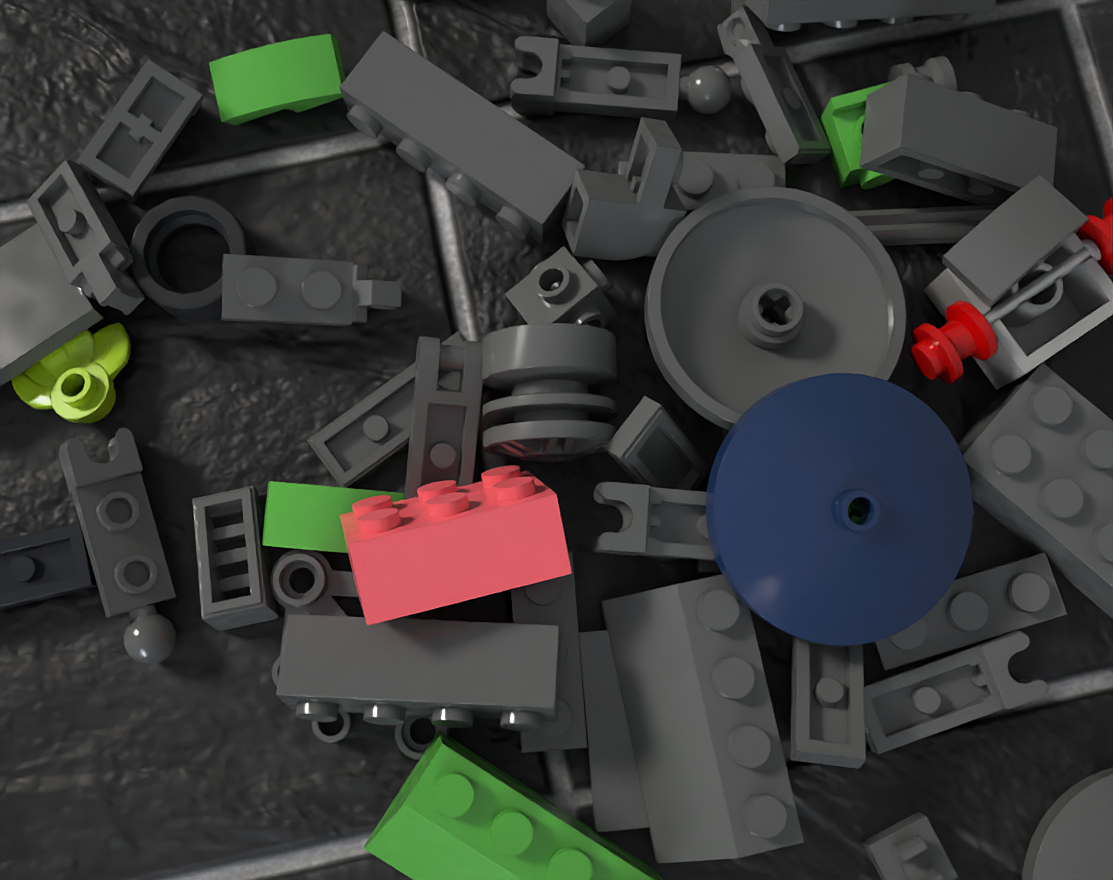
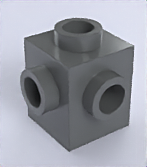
(564, 293)

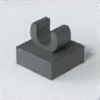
(909, 852)

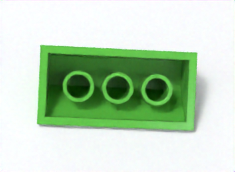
(478, 823)

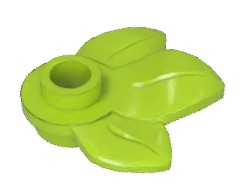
(82, 363)

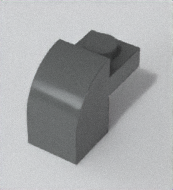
(630, 212)

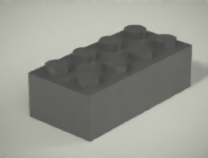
(1047, 476)

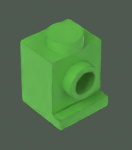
(844, 130)

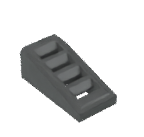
(213, 588)

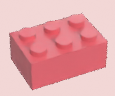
(454, 543)

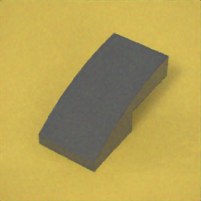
(1014, 240)

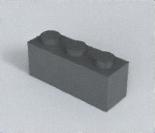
(954, 141)

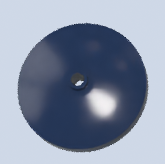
(785, 497)

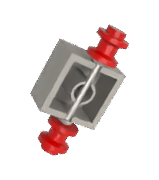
(1029, 321)

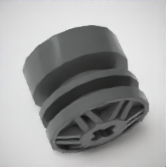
(549, 380)

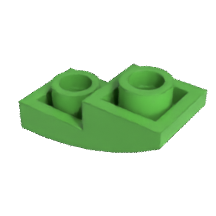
(278, 77)
(309, 515)

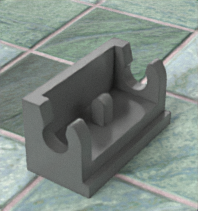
(140, 130)

